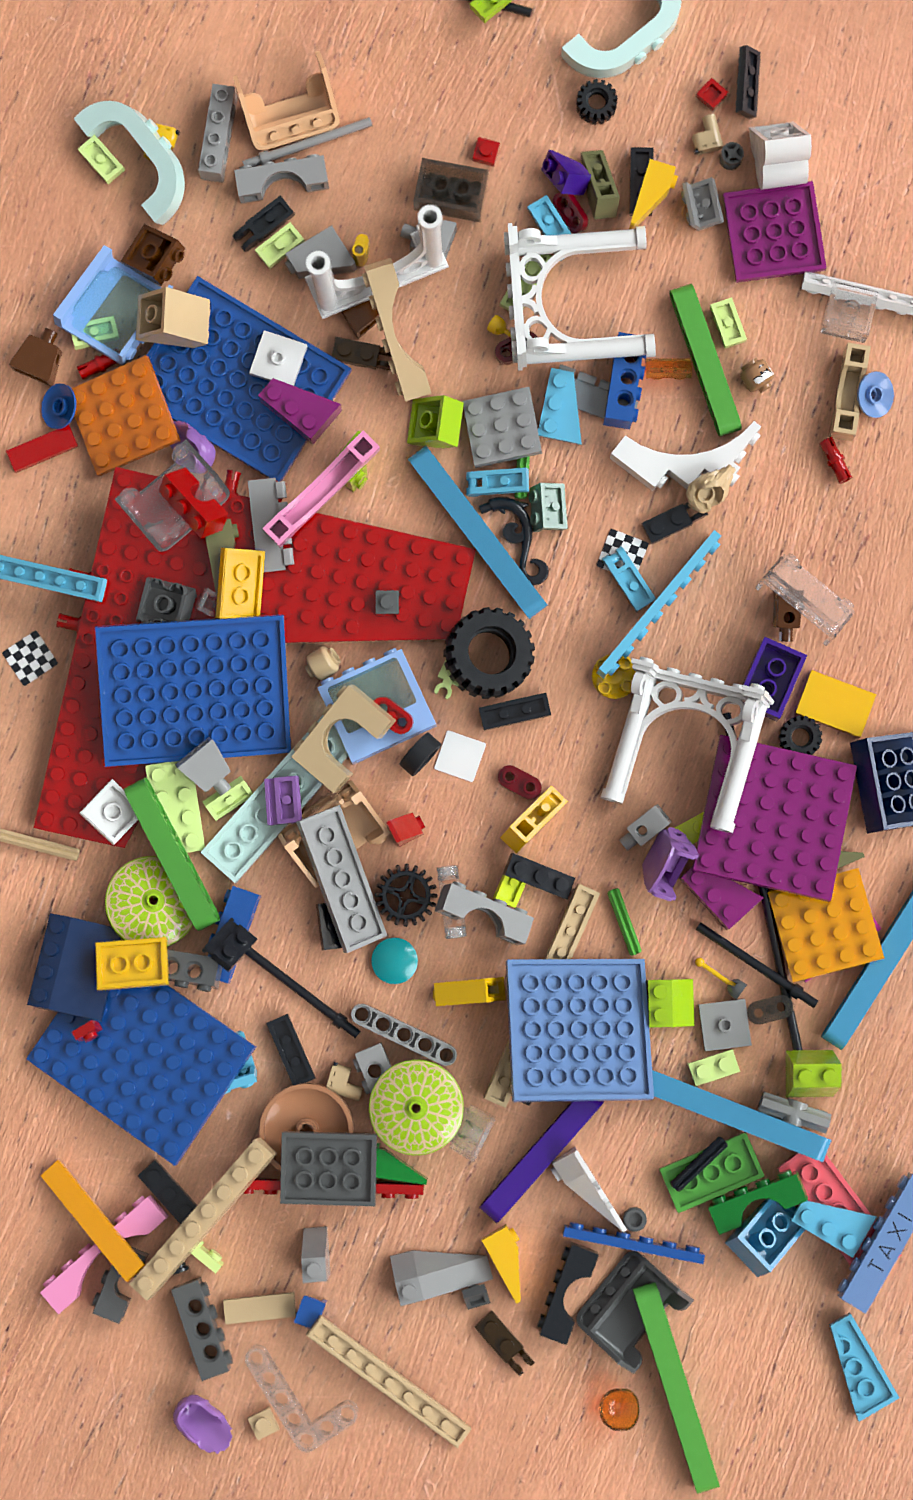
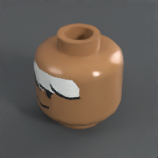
(757, 375)

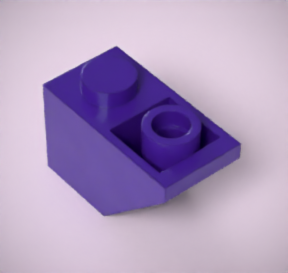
(565, 173)

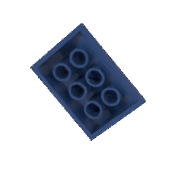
(885, 780)
(67, 968)

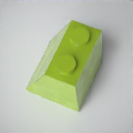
(812, 1073)

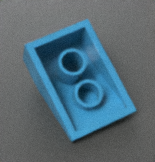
(765, 1237)

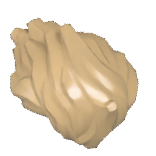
(710, 489)

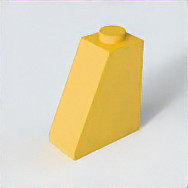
(469, 991)

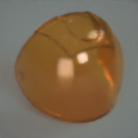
(619, 1409)

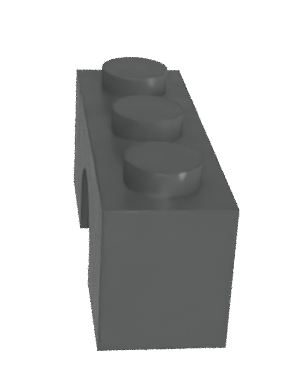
(111, 1302)

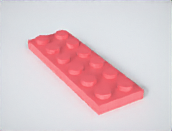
(828, 1187)

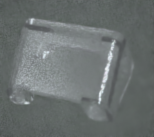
(155, 514)

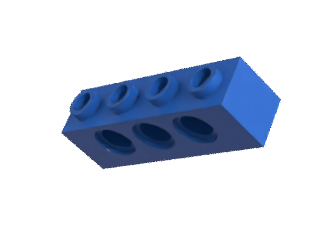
(616, 414)

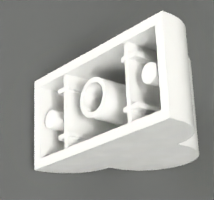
(780, 154)

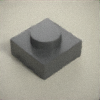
(387, 602)
(476, 1296)

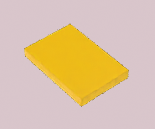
(240, 583)
(835, 703)
(131, 963)

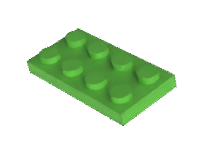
(728, 1171)

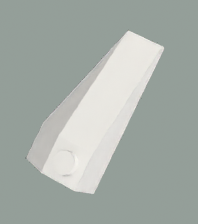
(578, 1177)

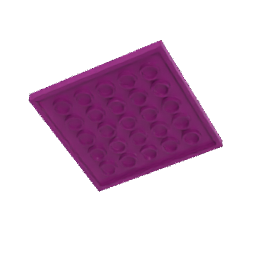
(785, 822)

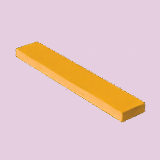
(93, 1221)

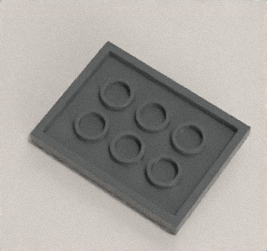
(328, 1168)

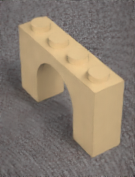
(314, 751)

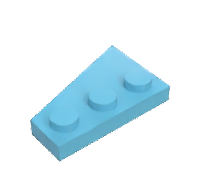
(560, 409)
(835, 1225)

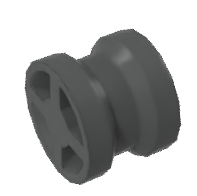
(733, 150)

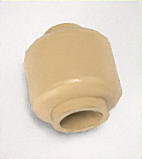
(322, 663)

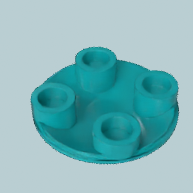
(394, 960)

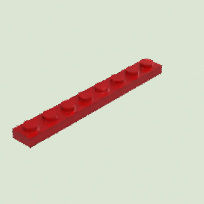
(386, 1189)

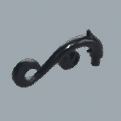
(517, 508)

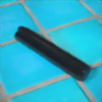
(699, 1164)

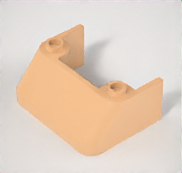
(293, 117)

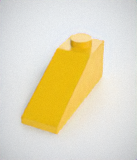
(654, 190)
(533, 819)
(504, 1252)

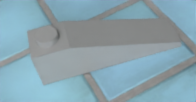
(430, 1274)

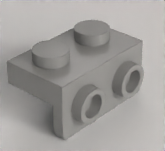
(702, 204)

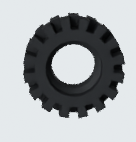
(596, 89)
(806, 724)

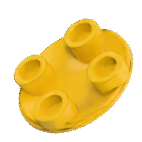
(619, 683)

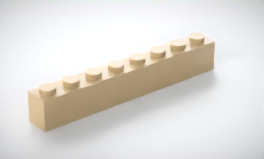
(203, 1218)

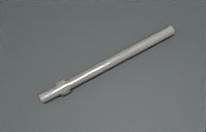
(266, 156)

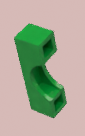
(785, 1190)

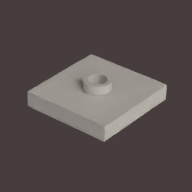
(724, 1025)

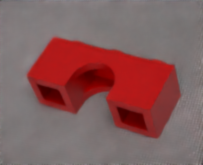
(202, 516)

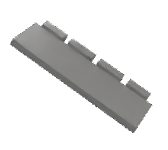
(590, 397)
(264, 507)

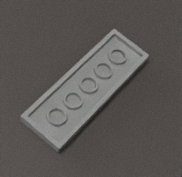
(341, 879)

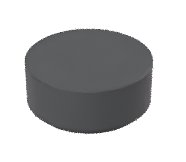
(634, 1219)

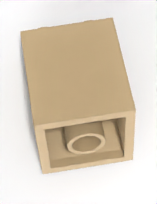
(173, 318)

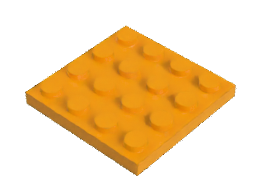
(827, 935)

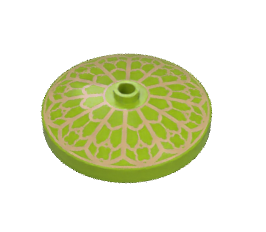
(129, 905)
(420, 1084)

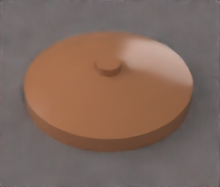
(305, 1109)

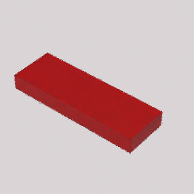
(42, 448)

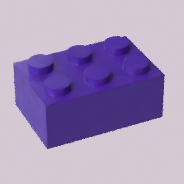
(777, 670)

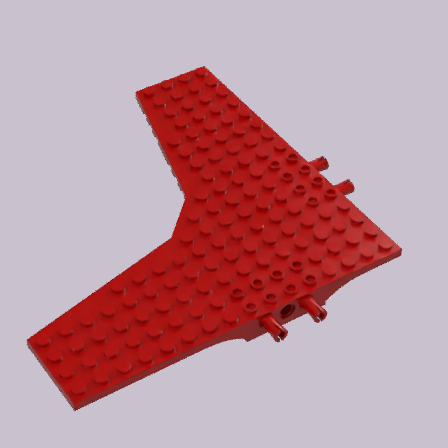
(322, 598)

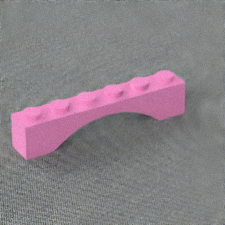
(322, 489)
(67, 1286)

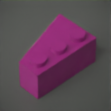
(300, 409)
(721, 896)

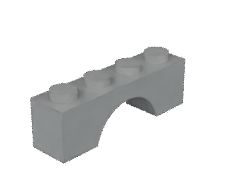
(254, 181)
(510, 923)

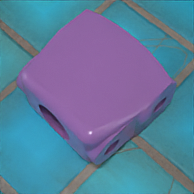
(666, 862)

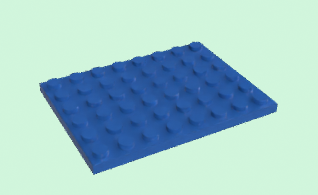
(220, 397)
(190, 681)
(150, 1068)

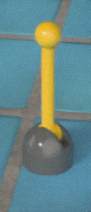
(734, 987)

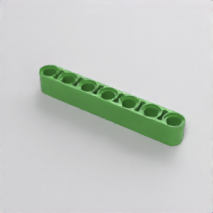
(705, 360)
(172, 854)

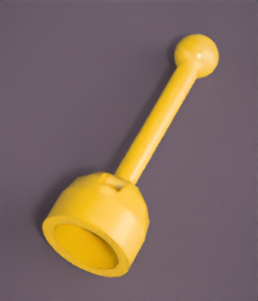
(498, 326)

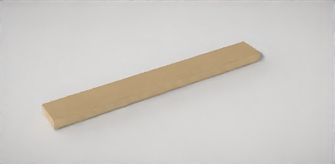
(388, 1381)

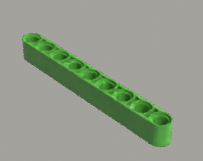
(676, 1388)

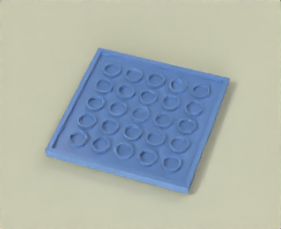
(578, 1030)

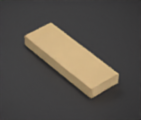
(259, 1308)

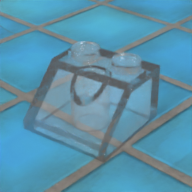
(849, 312)
(472, 1132)

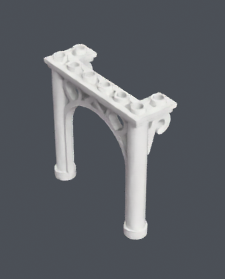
(338, 295)
(538, 350)
(637, 721)

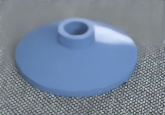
(875, 394)

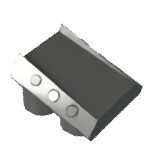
(165, 602)

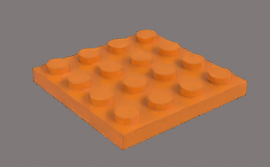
(123, 416)

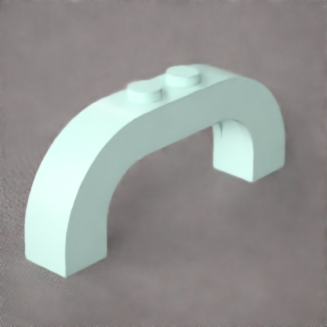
(610, 63)
(171, 182)

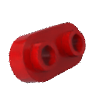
(396, 712)

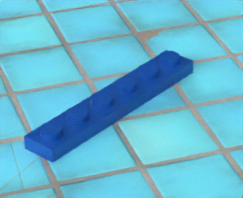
(643, 1244)

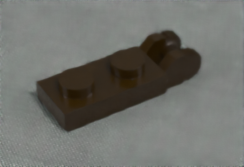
(359, 354)
(503, 1341)

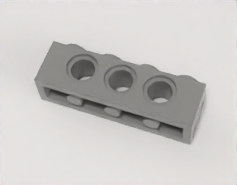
(218, 133)
(367, 1057)

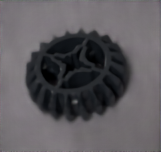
(388, 889)

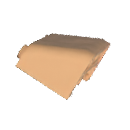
(360, 819)

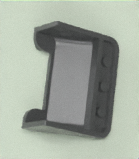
(613, 1314)

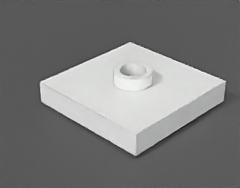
(278, 358)
(110, 812)

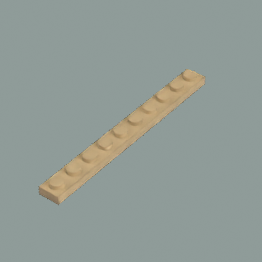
(561, 947)

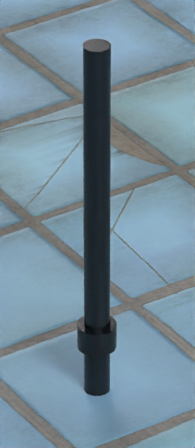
(796, 991)
(339, 1020)

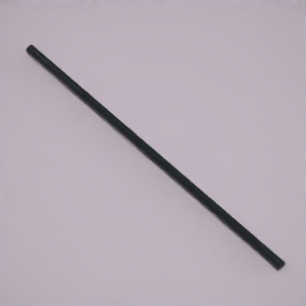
(776, 950)

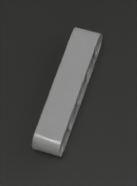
(392, 1034)

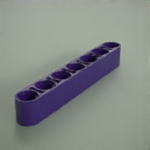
(538, 1158)

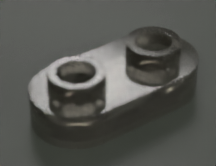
(770, 1009)

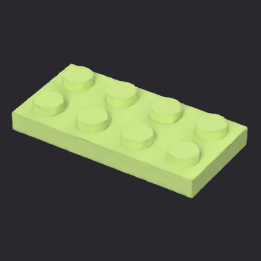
(179, 801)

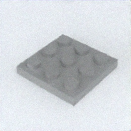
(502, 427)

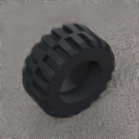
(510, 632)

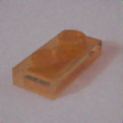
(668, 368)

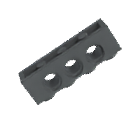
(209, 975)
(207, 1365)

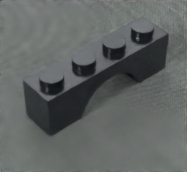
(577, 1264)

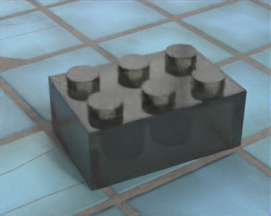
(452, 188)

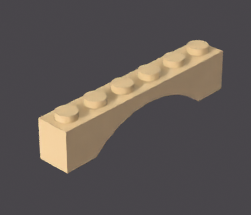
(384, 285)

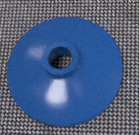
(58, 406)

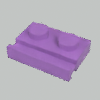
(283, 800)

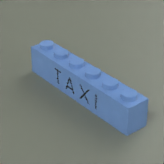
(881, 1249)

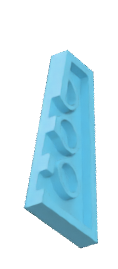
(863, 1374)

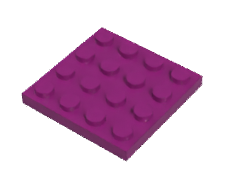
(774, 232)

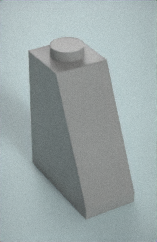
(327, 242)
(315, 1255)

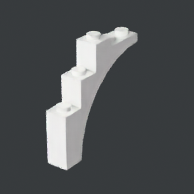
(653, 466)

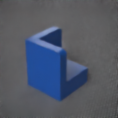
(309, 1311)

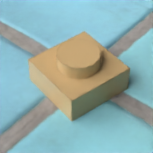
(263, 1423)

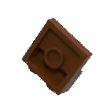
(154, 254)

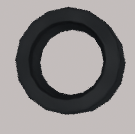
(420, 754)

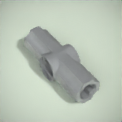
(794, 1112)

